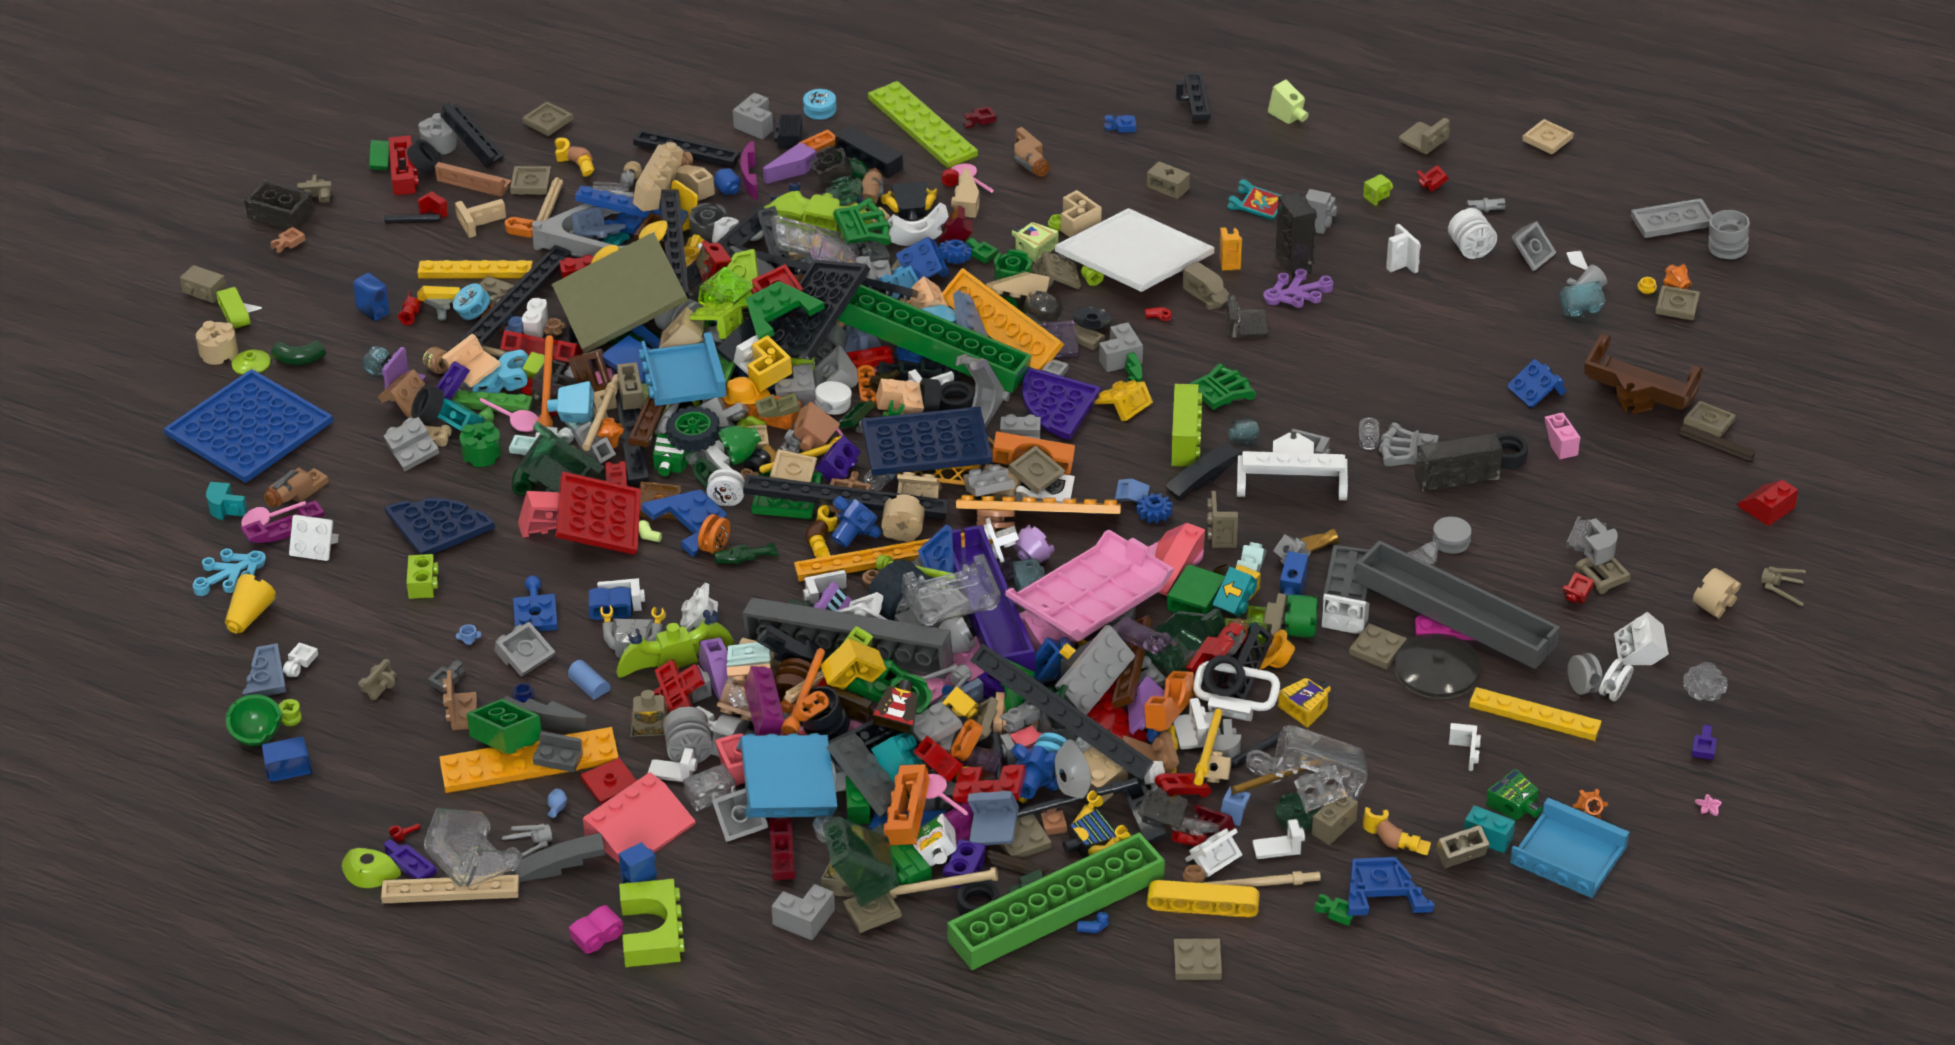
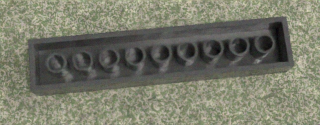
(911, 646)

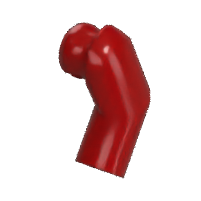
(1158, 312)
(1188, 839)

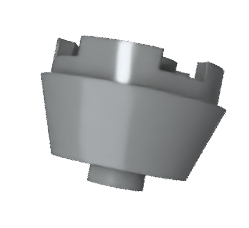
(960, 634)

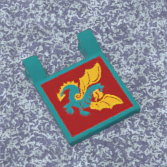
(1257, 201)

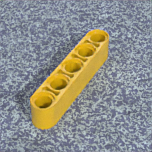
(1203, 898)

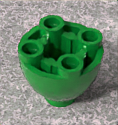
(741, 442)

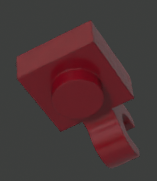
(981, 115)

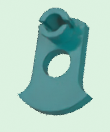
(616, 239)

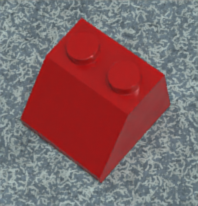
(1770, 501)

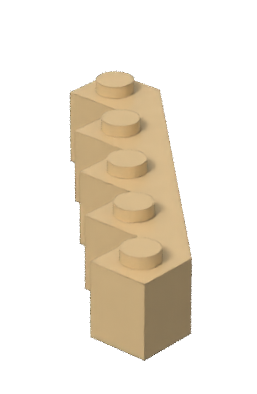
(657, 176)

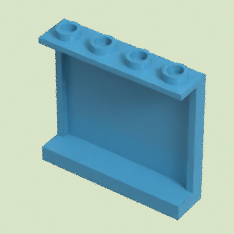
(683, 372)
(788, 776)
(1571, 848)

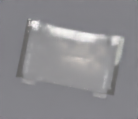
(951, 594)
(1313, 751)
(460, 847)

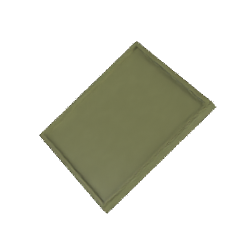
(619, 292)

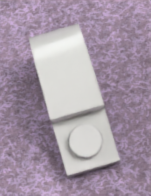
(909, 233)

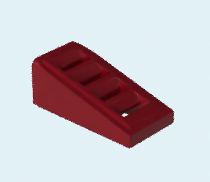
(1224, 820)

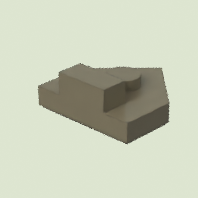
(1276, 613)

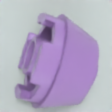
(1032, 545)

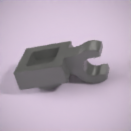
(436, 679)

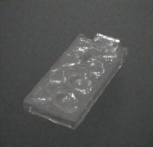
(798, 236)

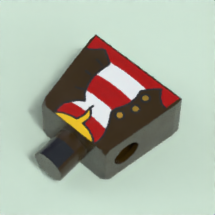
(897, 708)

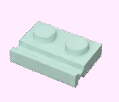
(748, 654)

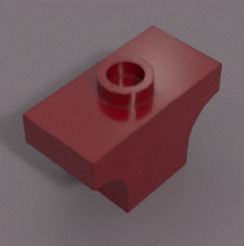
(956, 226)

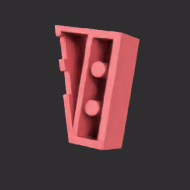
(538, 512)

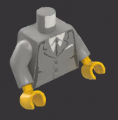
(616, 632)

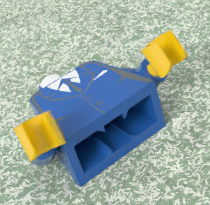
(1049, 659)

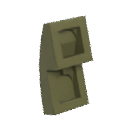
(773, 408)

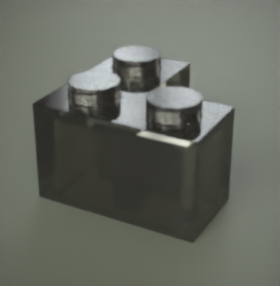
(558, 380)

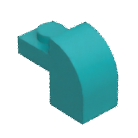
(223, 503)

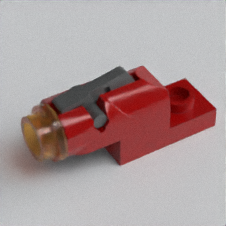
(1225, 644)

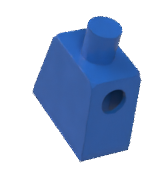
(1293, 583)

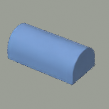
(588, 679)

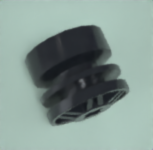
(832, 720)

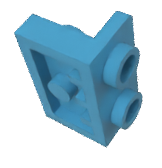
(902, 277)

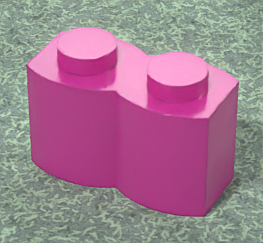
(596, 929)

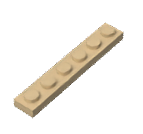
(445, 889)

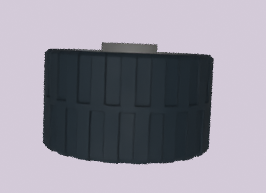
(889, 584)

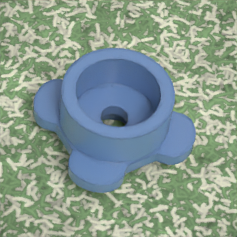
(515, 325)
(468, 634)

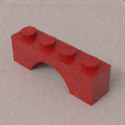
(517, 341)

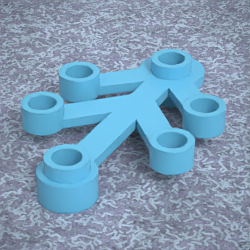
(252, 560)

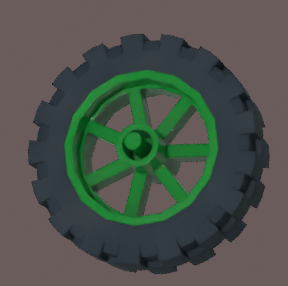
(692, 423)

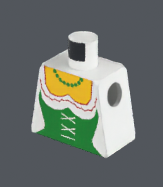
(936, 840)

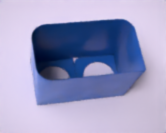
(367, 291)
(286, 759)

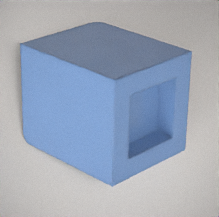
(1131, 490)
(1235, 805)

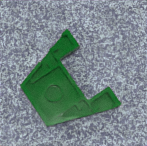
(776, 301)

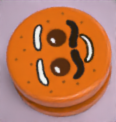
(714, 533)

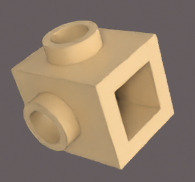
(1223, 770)

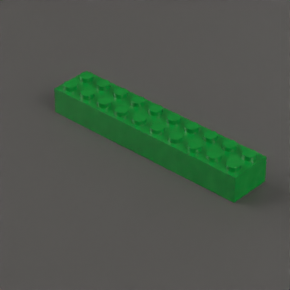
(932, 336)

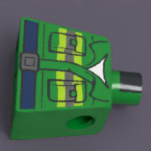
(1514, 796)

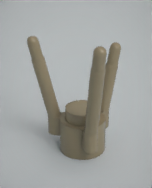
(1772, 576)

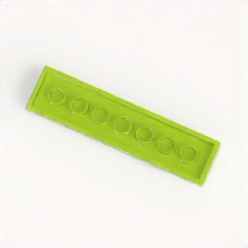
(922, 124)

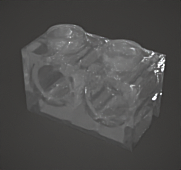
(1323, 793)

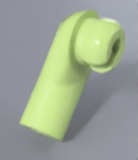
(647, 534)

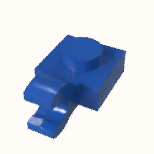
(1121, 123)

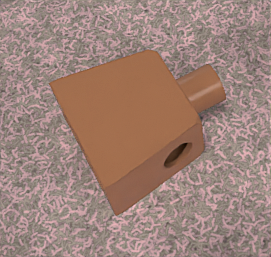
(814, 427)

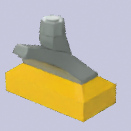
(439, 298)

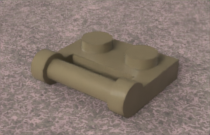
(1611, 571)

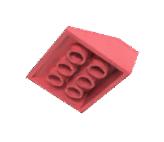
(639, 814)

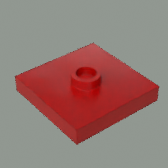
(608, 780)

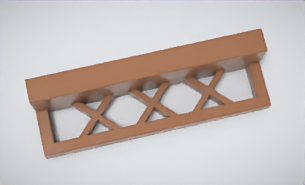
(472, 179)

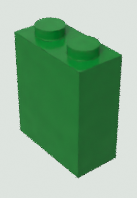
(1194, 591)

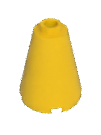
(248, 602)

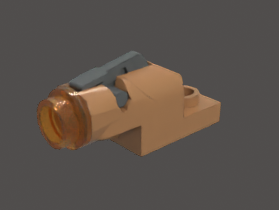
(1029, 153)
(872, 186)
(296, 486)

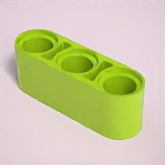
(233, 307)

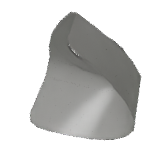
(1075, 766)

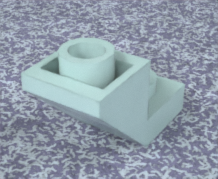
(1252, 556)

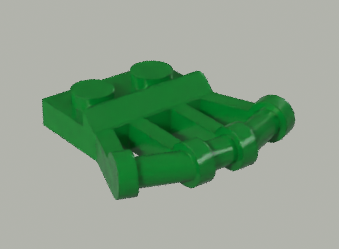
(853, 226)
(1216, 394)
(875, 690)

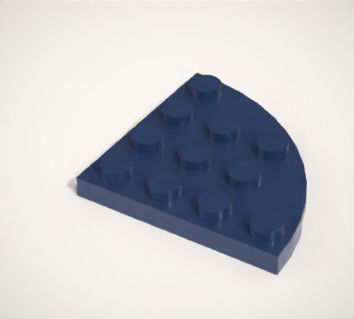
(437, 523)

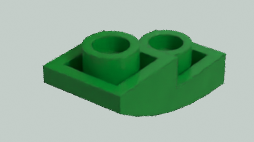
(379, 155)
(1133, 368)

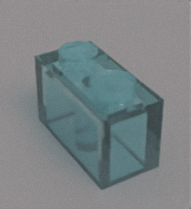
(1582, 298)

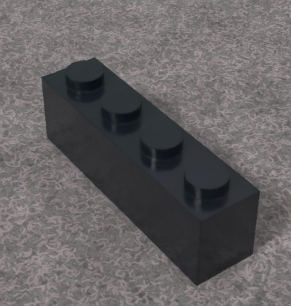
(870, 151)

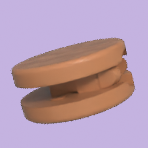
(996, 517)

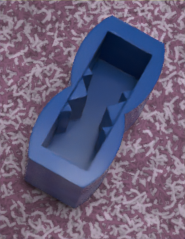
(617, 598)

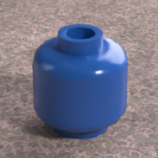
(727, 181)

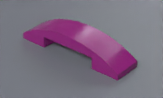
(749, 180)
(281, 528)

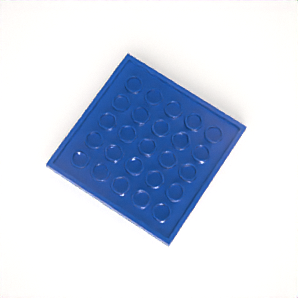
(248, 425)

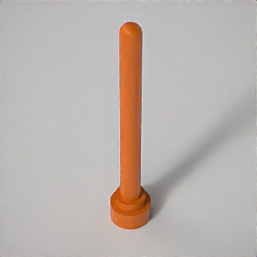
(545, 418)
(791, 724)

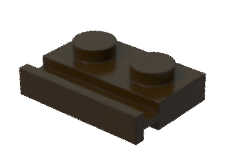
(856, 707)

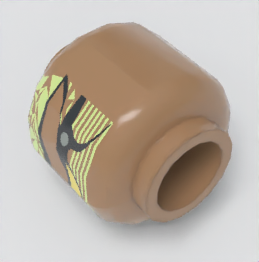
(433, 360)

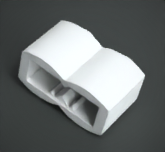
(535, 317)

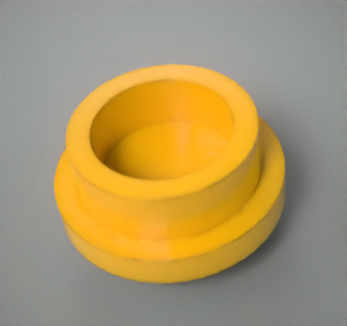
(1647, 285)

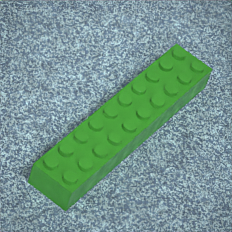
(1055, 901)

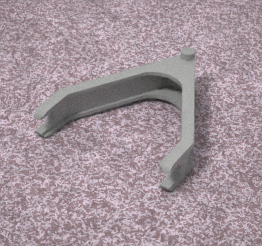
(555, 232)
(989, 391)

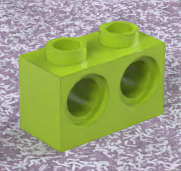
(421, 576)

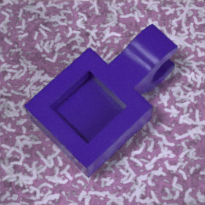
(1704, 745)

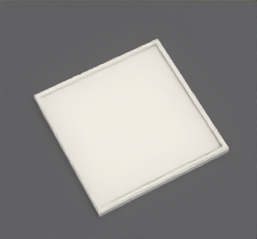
(1134, 249)

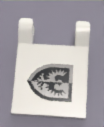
(1059, 489)

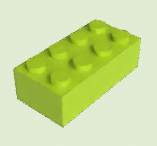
(1186, 424)

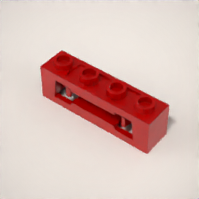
(401, 181)

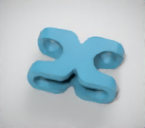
(505, 374)

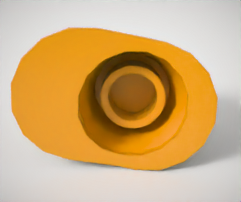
(744, 391)
(1279, 651)

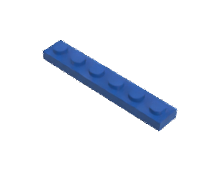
(615, 202)

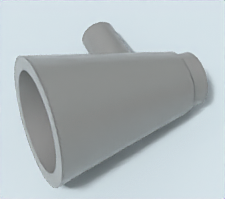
(1591, 274)

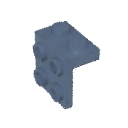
(591, 223)
(993, 817)

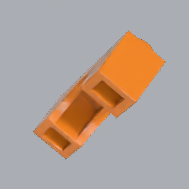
(1010, 447)
(1162, 711)

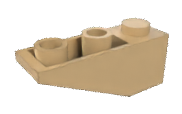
(697, 180)
(966, 195)
(1020, 284)

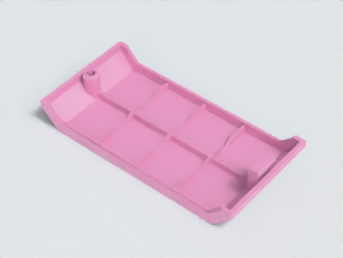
(1094, 586)

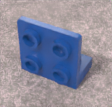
(924, 259)

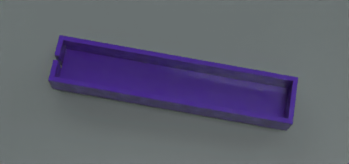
(1002, 626)

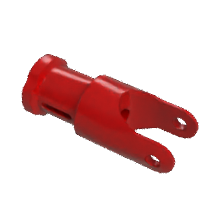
(409, 309)

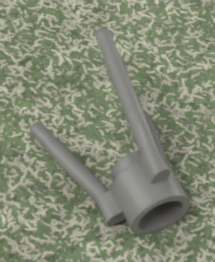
(958, 675)
(540, 834)

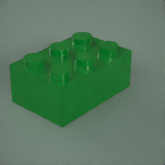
(504, 726)

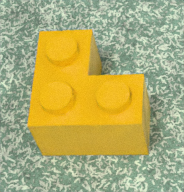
(768, 364)
(852, 661)

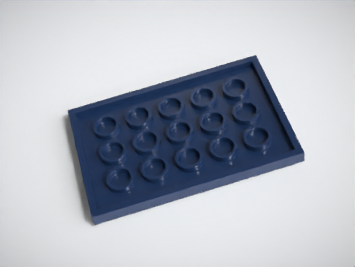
(926, 441)

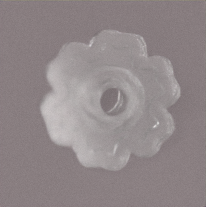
(1705, 682)

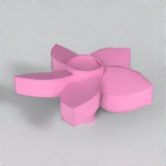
(1709, 804)

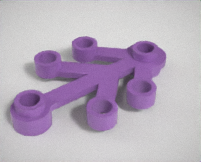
(1275, 295)

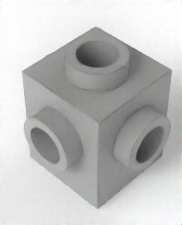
(1291, 544)

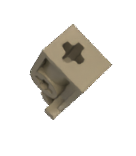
(1205, 285)

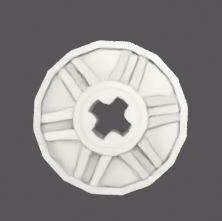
(1472, 233)

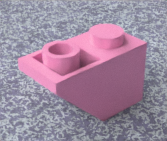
(1562, 436)

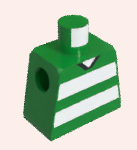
(667, 457)

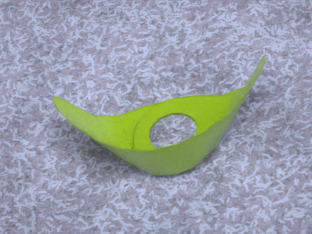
(373, 873)

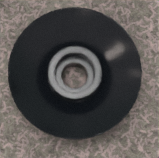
(1092, 317)

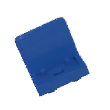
(1535, 383)

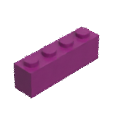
(763, 701)

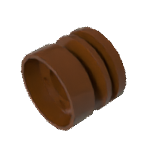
(789, 674)

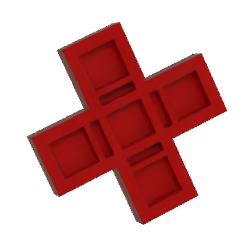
(677, 685)

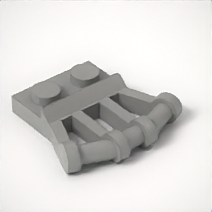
(1402, 448)

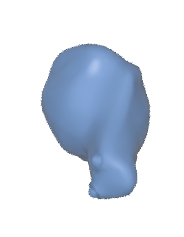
(557, 802)

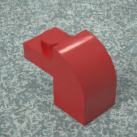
(938, 758)

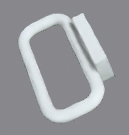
(1232, 706)

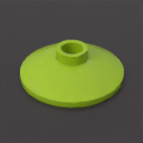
(251, 359)

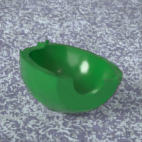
(253, 719)

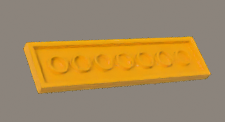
(1004, 321)
(1030, 504)
(495, 767)

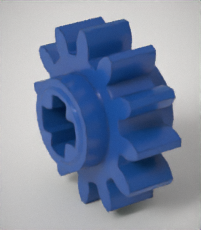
(955, 251)
(1154, 508)

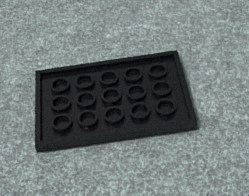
(835, 286)

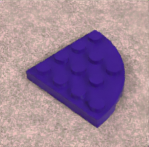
(1058, 401)

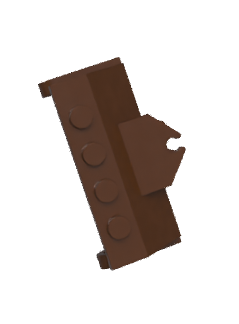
(1639, 386)

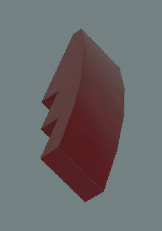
(782, 848)

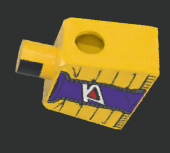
(1304, 700)

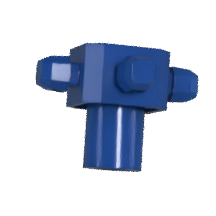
(854, 520)
(1039, 769)

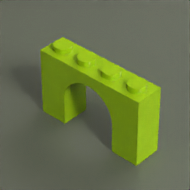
(659, 945)

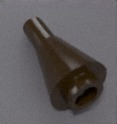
(875, 380)

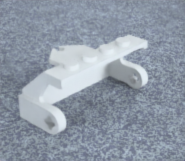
(1292, 458)

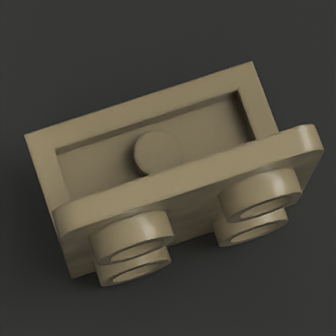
(1424, 137)

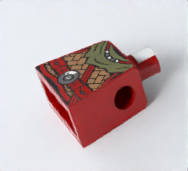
(711, 259)

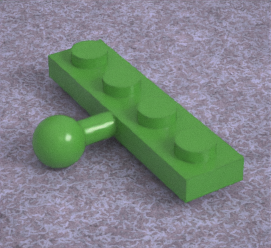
(506, 401)

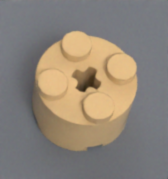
(216, 342)
(903, 518)
(1716, 592)

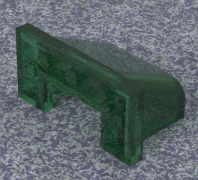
(553, 455)
(1187, 634)
(861, 858)

